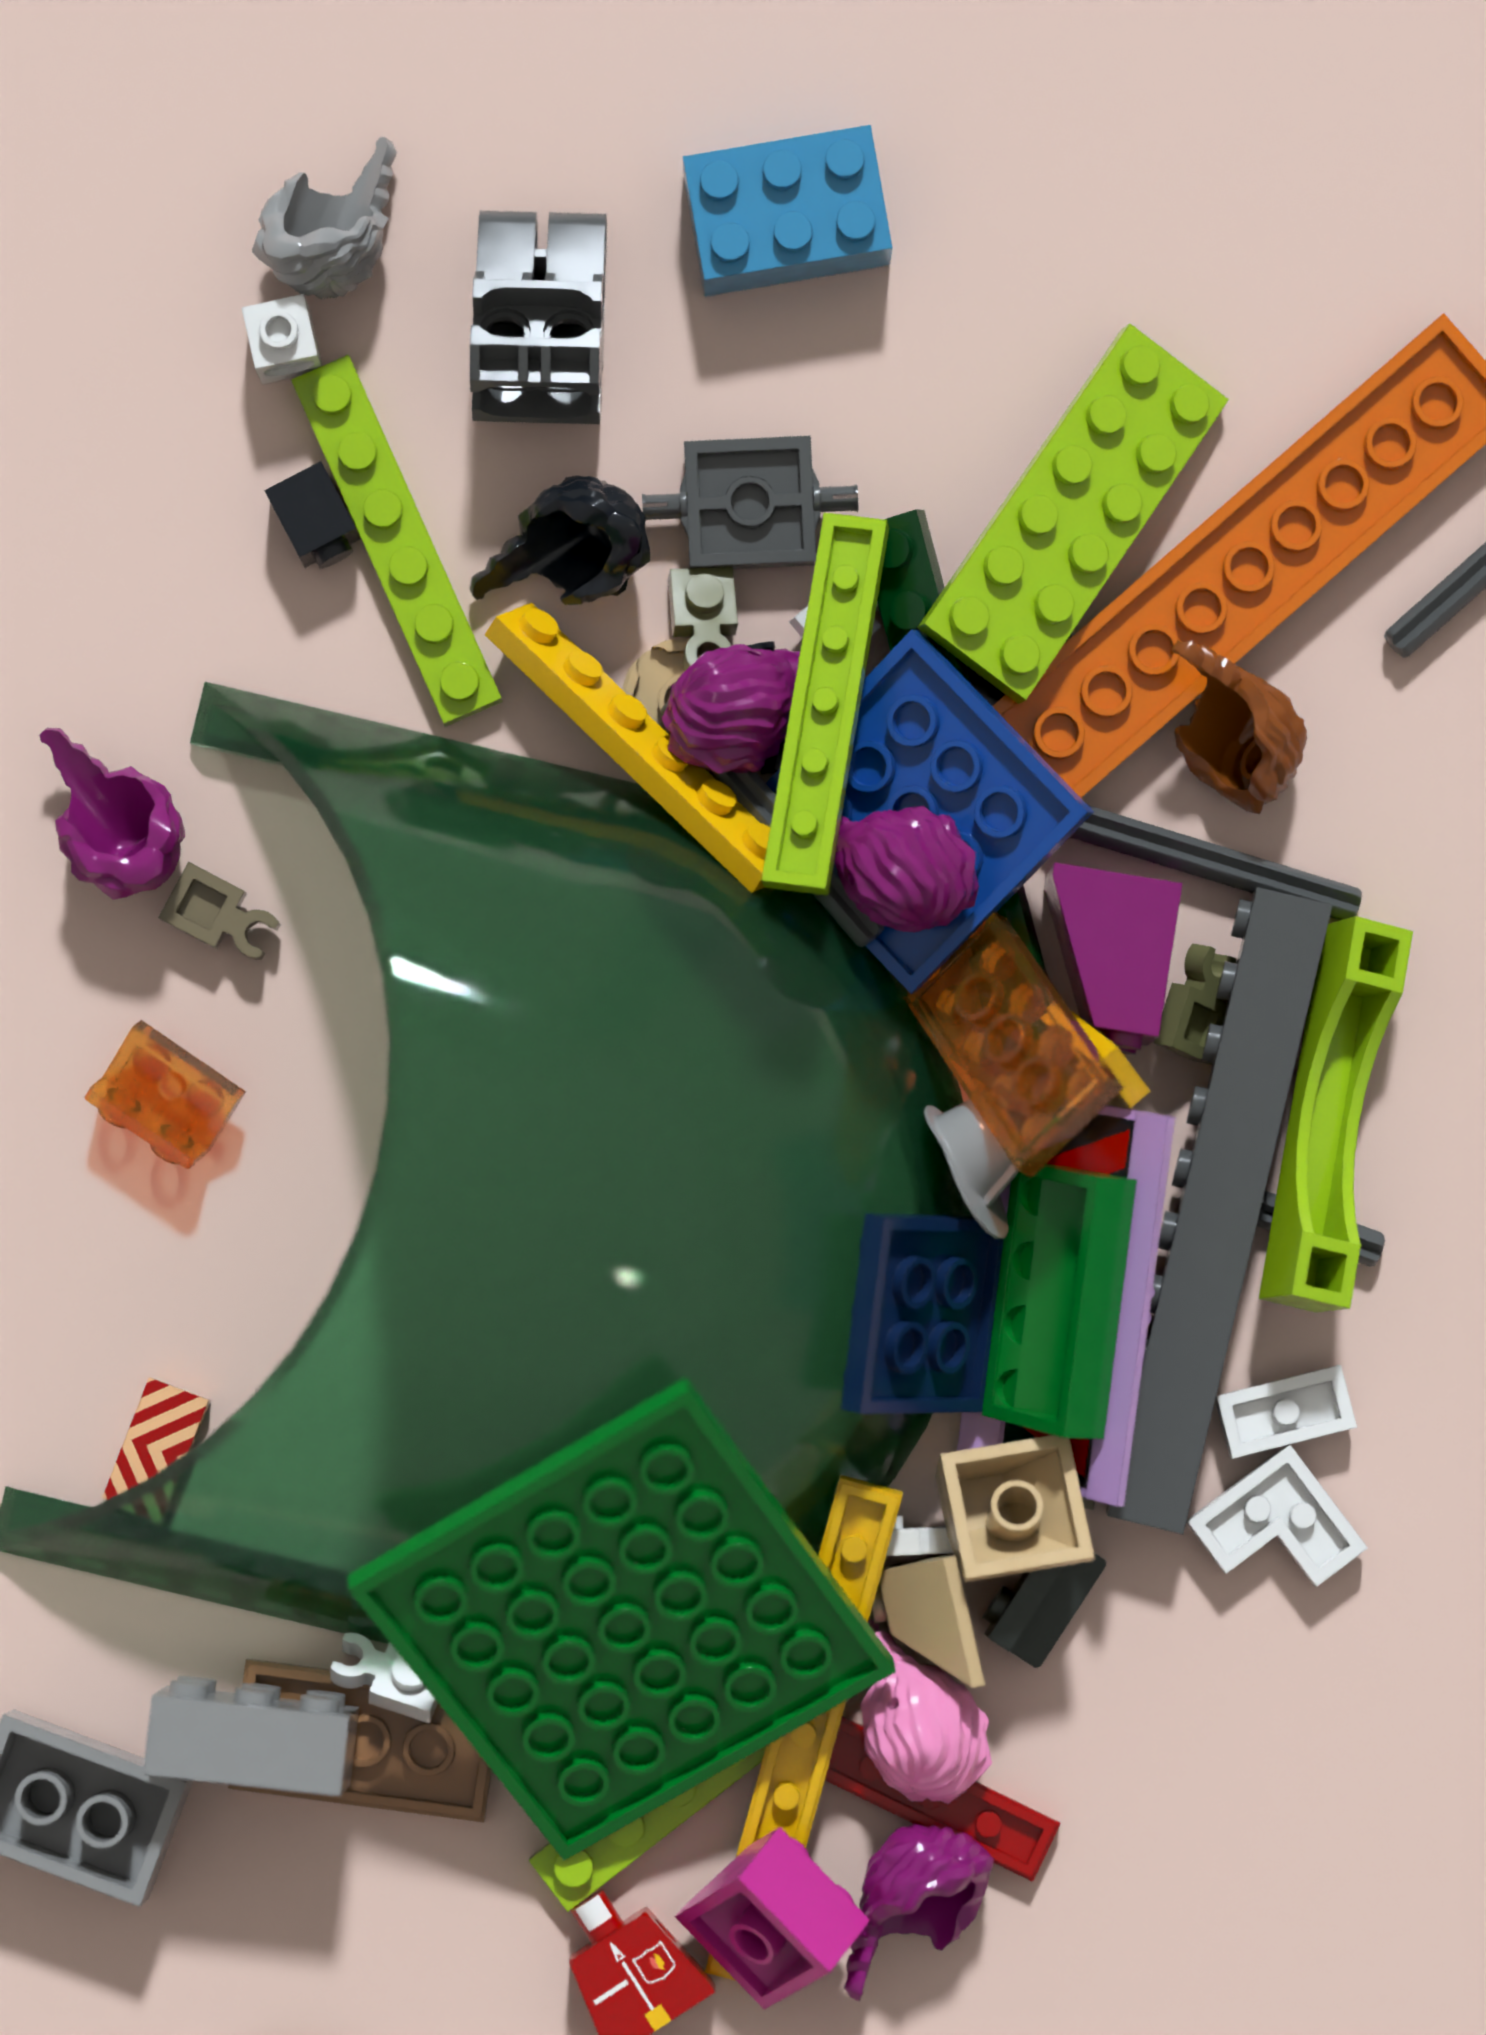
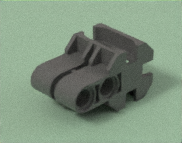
(538, 319)

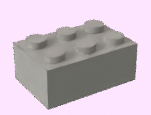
(251, 1737)
(84, 1808)

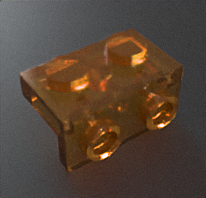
(165, 1096)

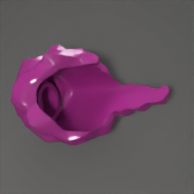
(732, 708)
(118, 822)
(906, 868)
(920, 1885)

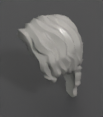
(327, 240)

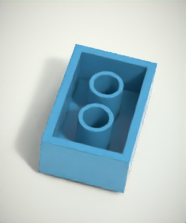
(787, 210)

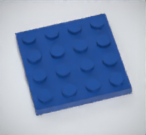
(943, 747)

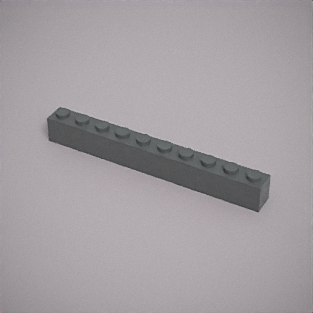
(1220, 1197)

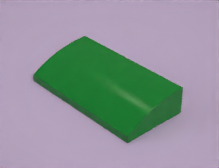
(1059, 1301)

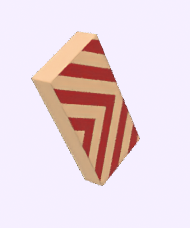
(158, 1435)

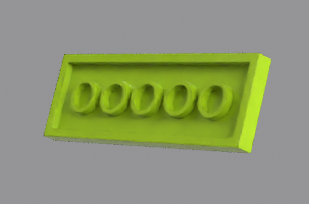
(1073, 514)

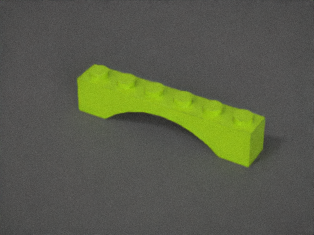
(1313, 1223)

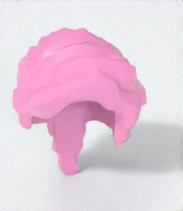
(923, 1729)

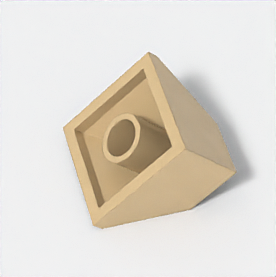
(1013, 1508)
(930, 1614)

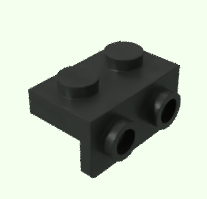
(1039, 1608)

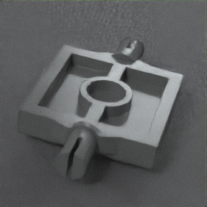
(750, 502)

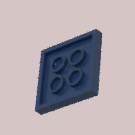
(921, 1315)

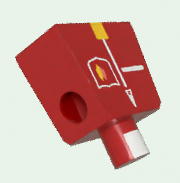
(633, 1970)

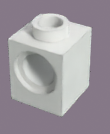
(282, 338)

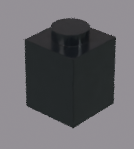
(314, 517)

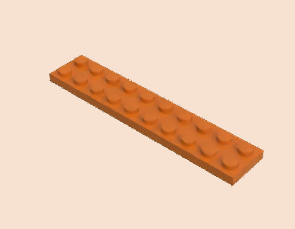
(1258, 556)

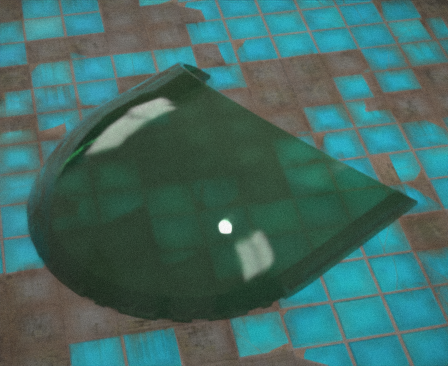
(600, 1168)

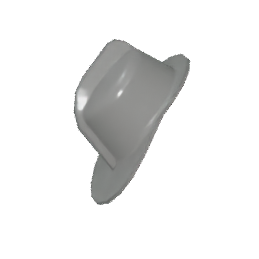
(976, 1163)

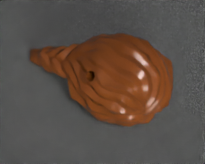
(1242, 732)

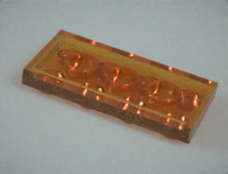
(1014, 1045)

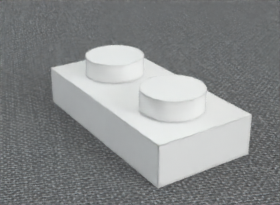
(1285, 1411)

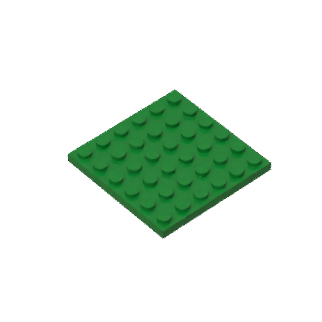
(622, 1620)

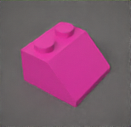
(774, 1919)

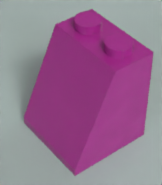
(1115, 947)

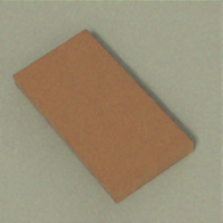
(396, 1757)

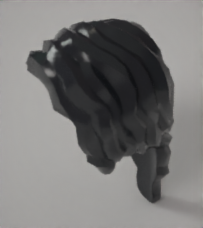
(578, 537)

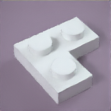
(1282, 1502)

